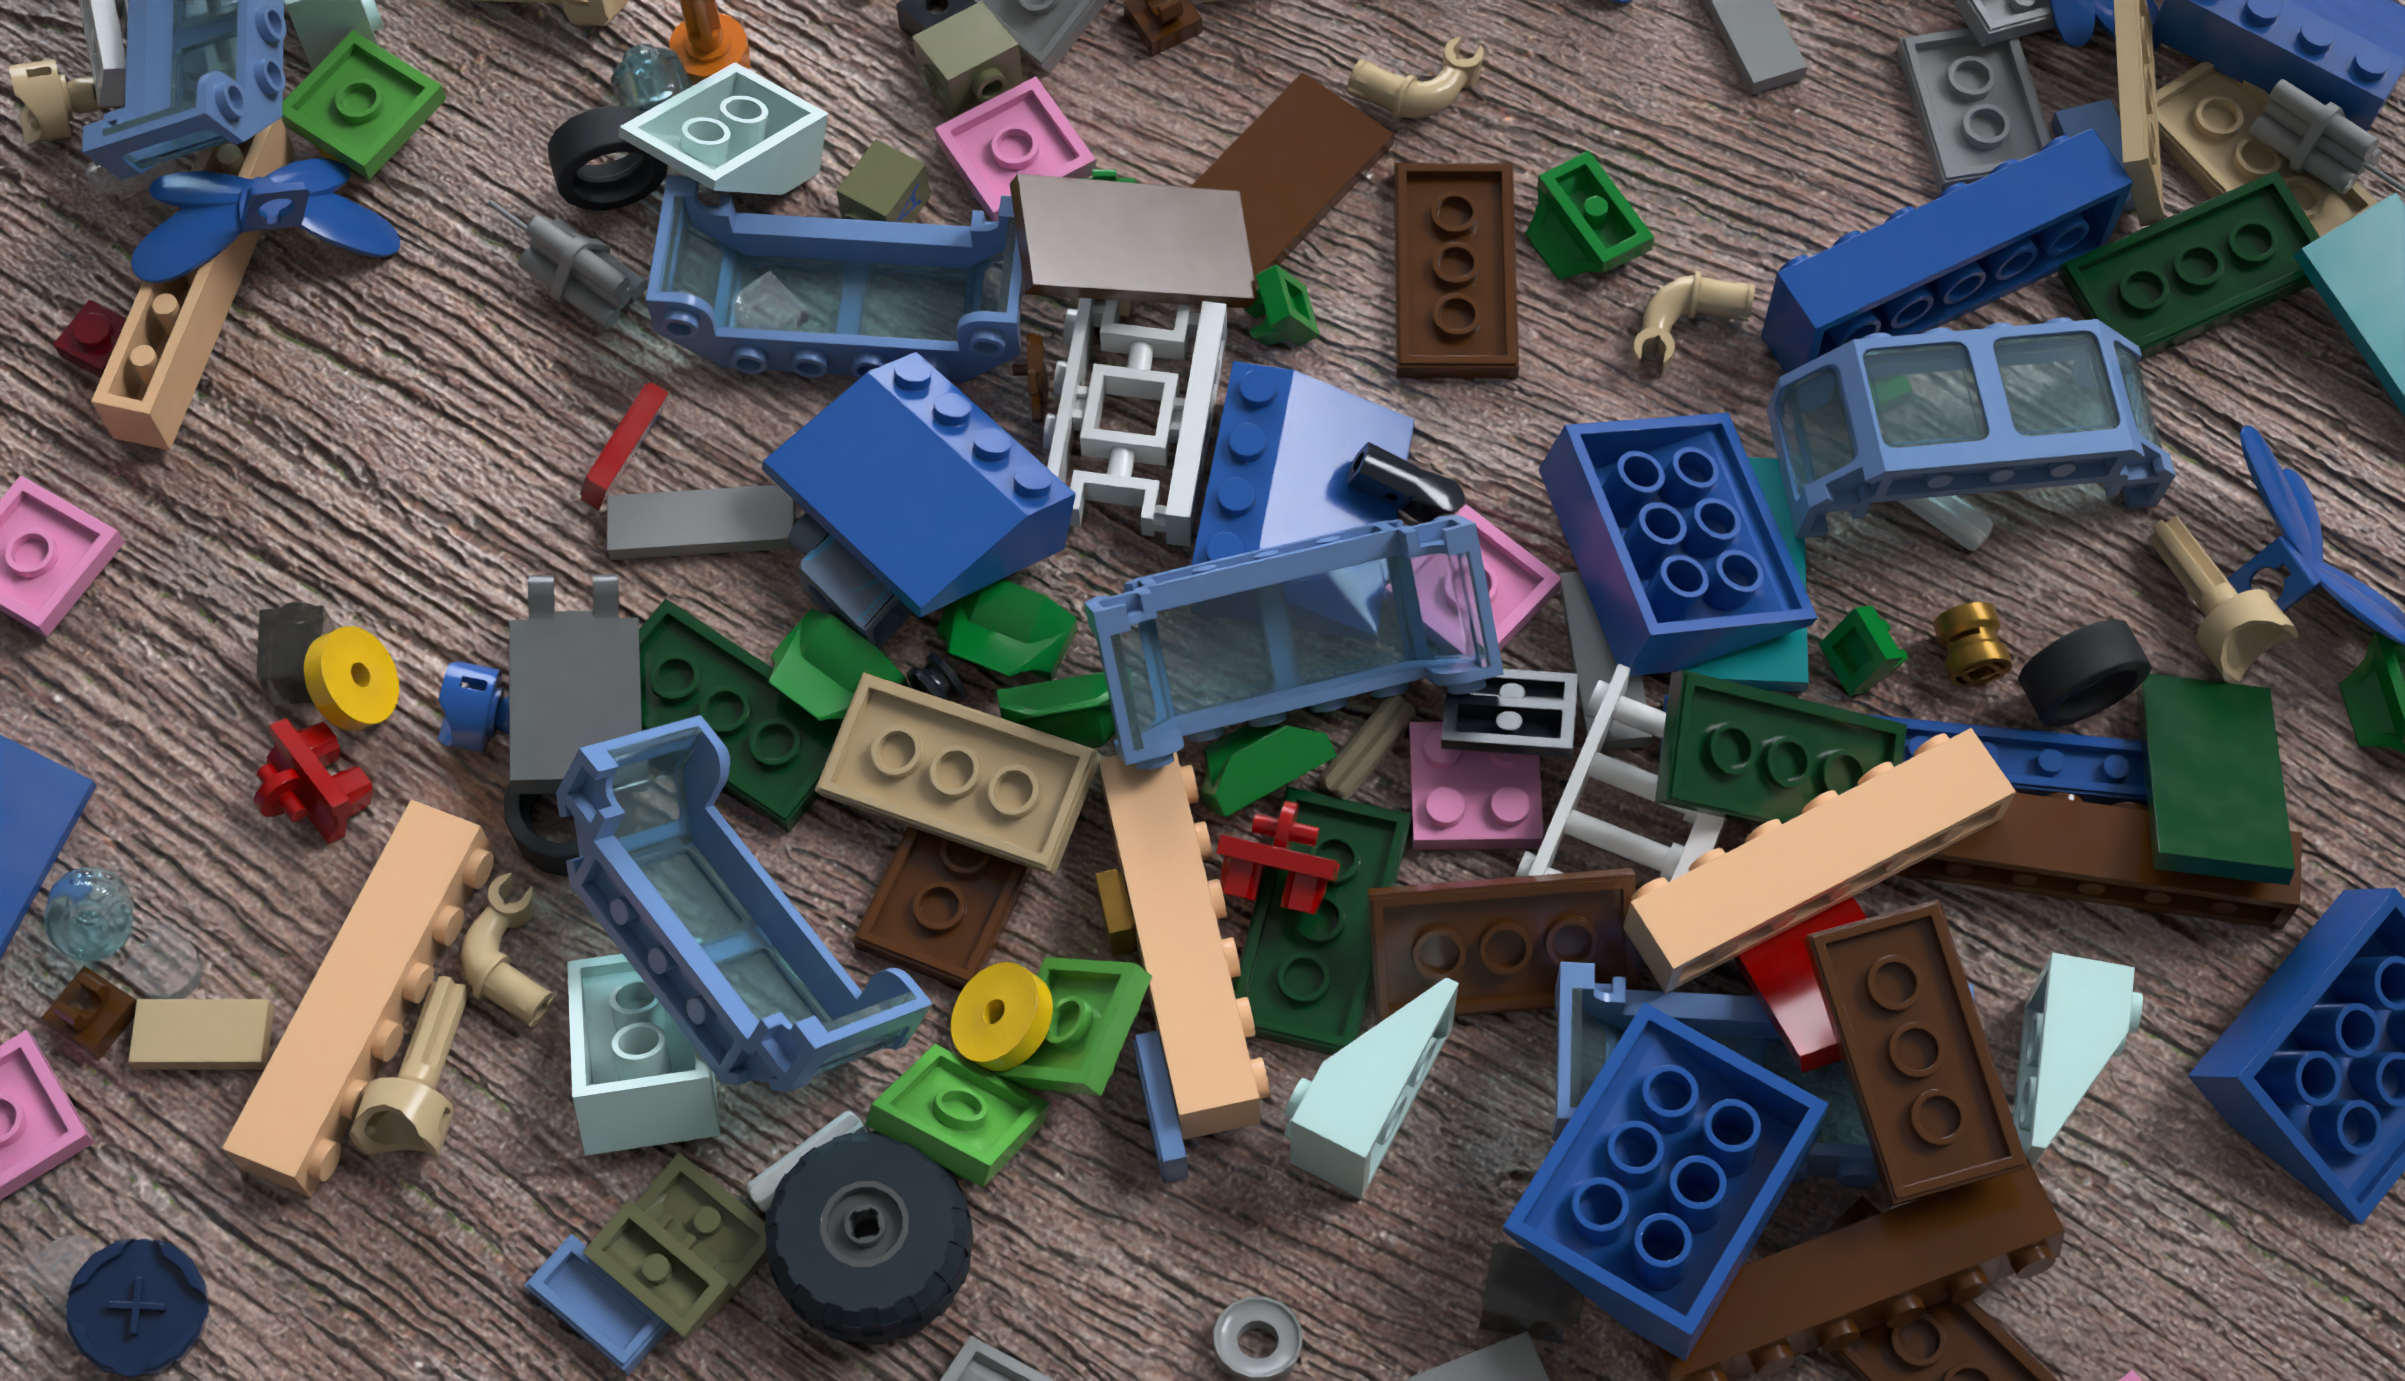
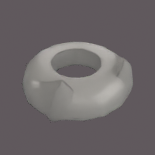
(1257, 1314)

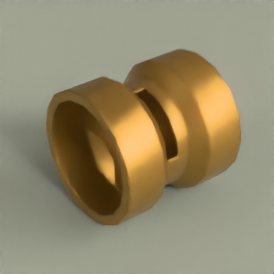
(1972, 644)

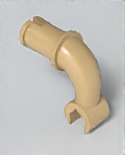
(1412, 97)
(1686, 298)
(490, 970)

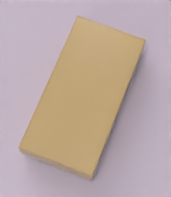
(201, 1034)

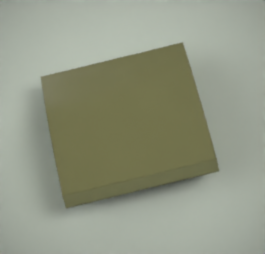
(682, 1246)

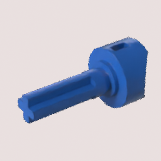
(474, 710)

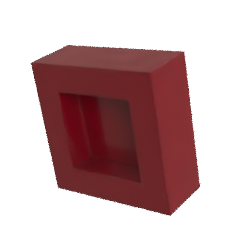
(91, 337)

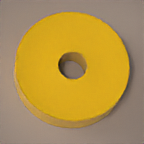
(351, 678)
(1015, 1037)

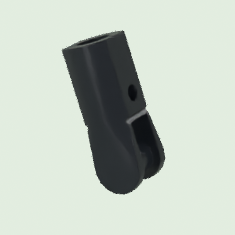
(1404, 485)

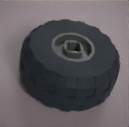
(868, 1238)

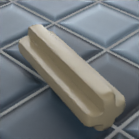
(1367, 748)

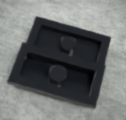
(1514, 715)

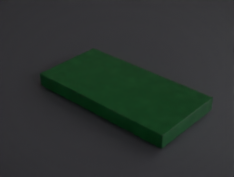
(2195, 266)
(770, 739)
(1762, 751)
(2214, 780)
(1311, 971)

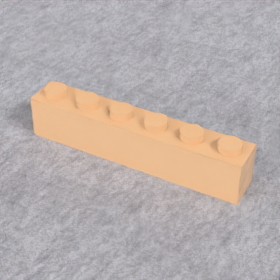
(179, 320)
(1816, 858)
(1182, 946)
(360, 999)

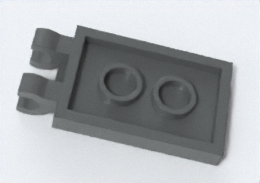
(569, 682)

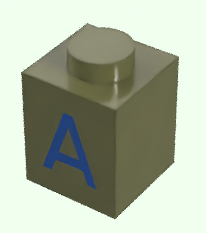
(884, 186)

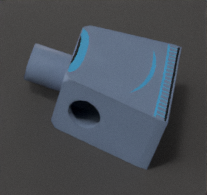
(844, 585)

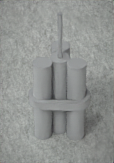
(2318, 138)
(577, 269)

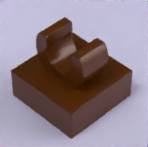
(1162, 22)
(91, 1012)

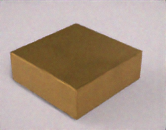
(1116, 912)

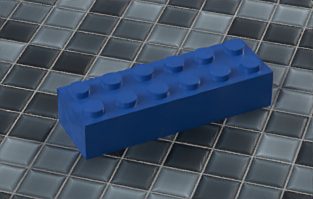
(1949, 253)

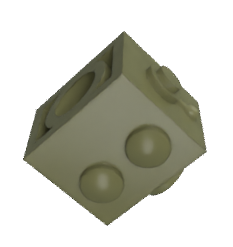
(967, 59)

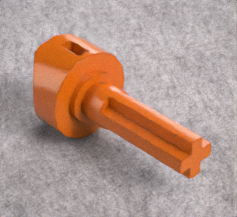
(708, 40)

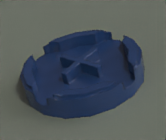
(137, 1307)

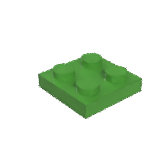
(361, 104)
(1088, 1025)
(958, 1114)

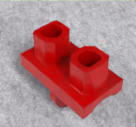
(301, 786)
(1246, 861)

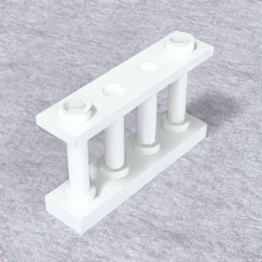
(1606, 706)

